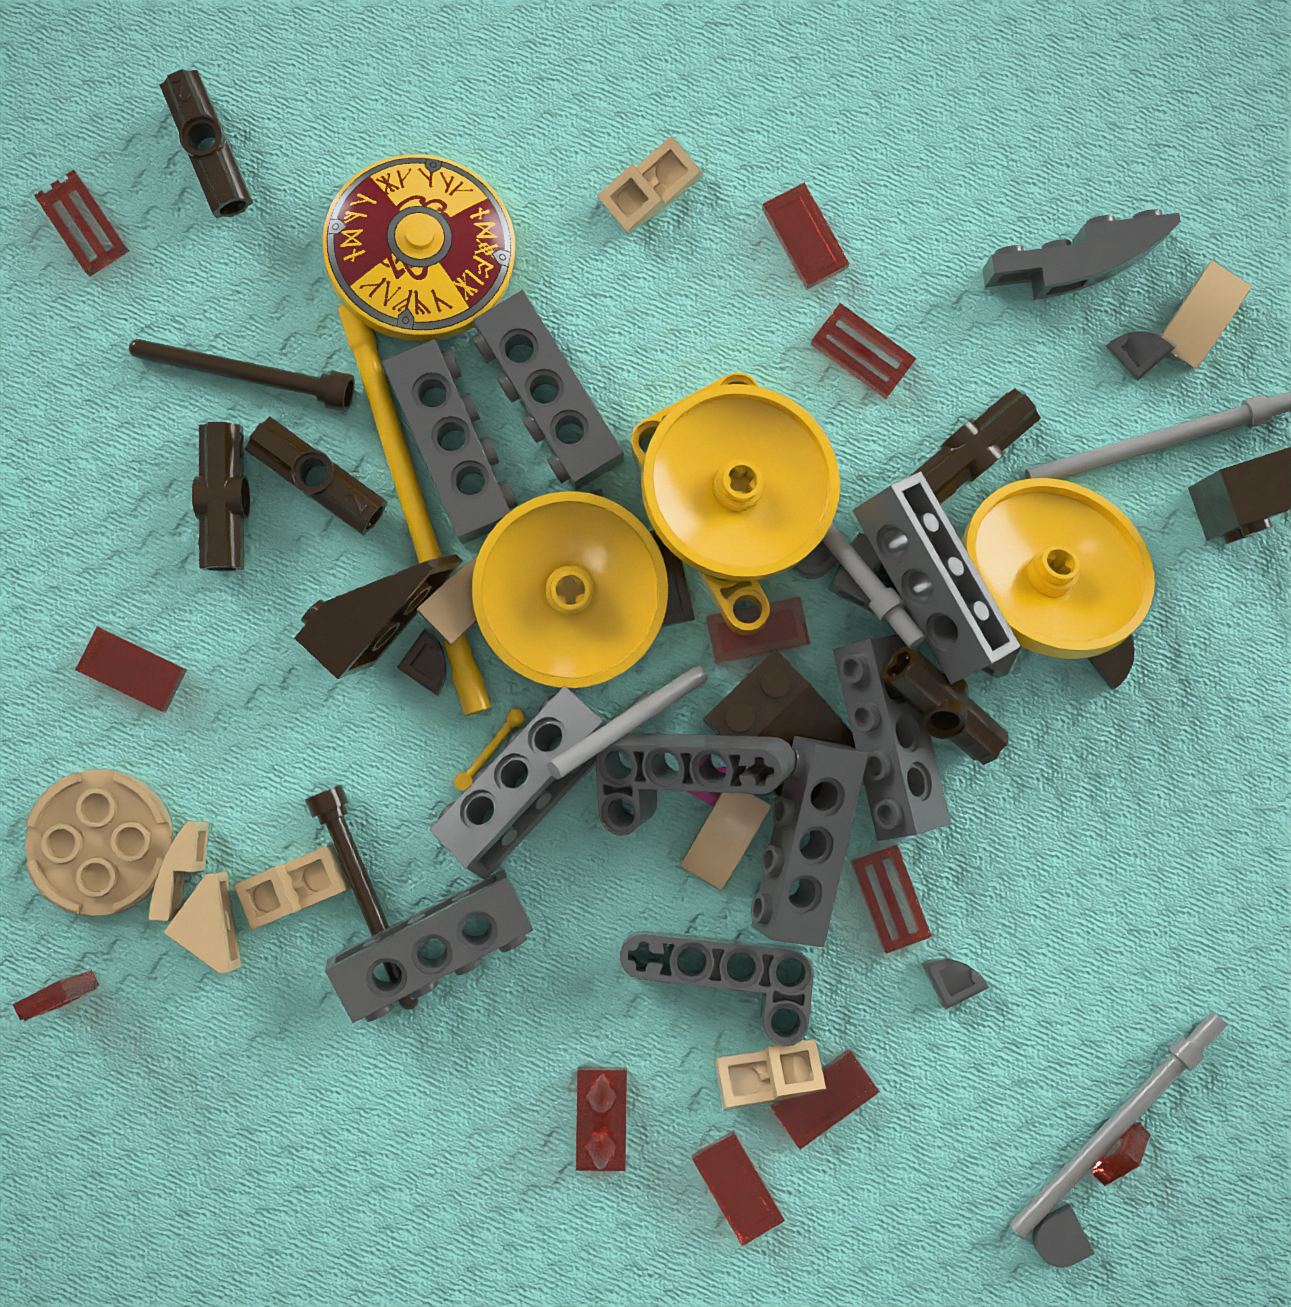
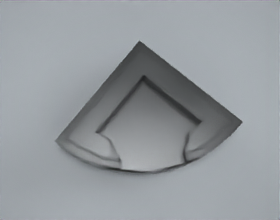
(1140, 350)
(953, 980)

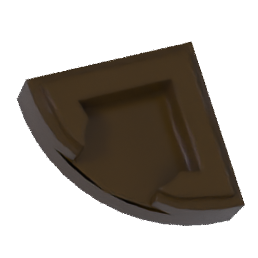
(426, 663)
(1116, 663)

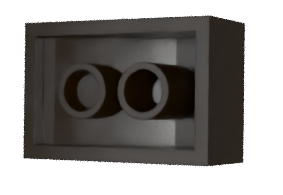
(1244, 496)
(362, 624)
(779, 705)

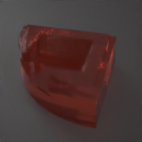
(1125, 1158)

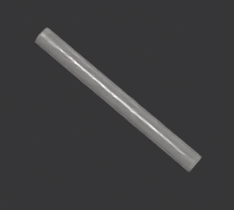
(626, 722)

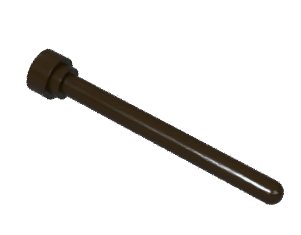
(332, 390)
(330, 809)

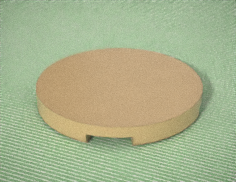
(97, 842)

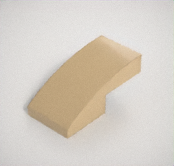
(651, 185)
(1205, 313)
(451, 606)
(725, 837)
(184, 855)
(292, 886)
(769, 1075)

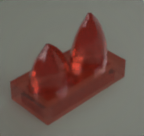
(601, 1119)

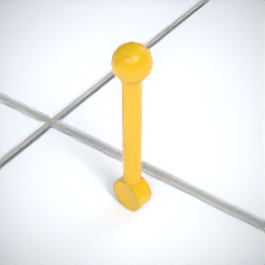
(514, 718)

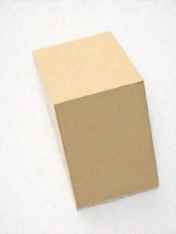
(208, 924)

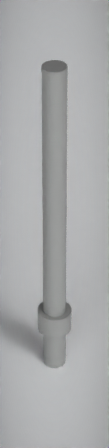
(1252, 412)
(884, 601)
(1184, 1054)

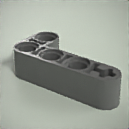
(695, 771)
(714, 974)

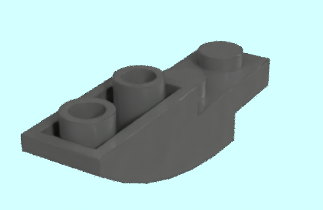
(1097, 253)

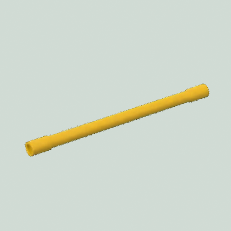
(363, 343)

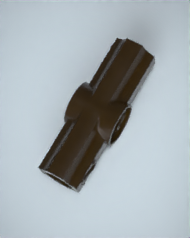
(196, 121)
(978, 444)
(293, 460)
(221, 497)
(944, 706)

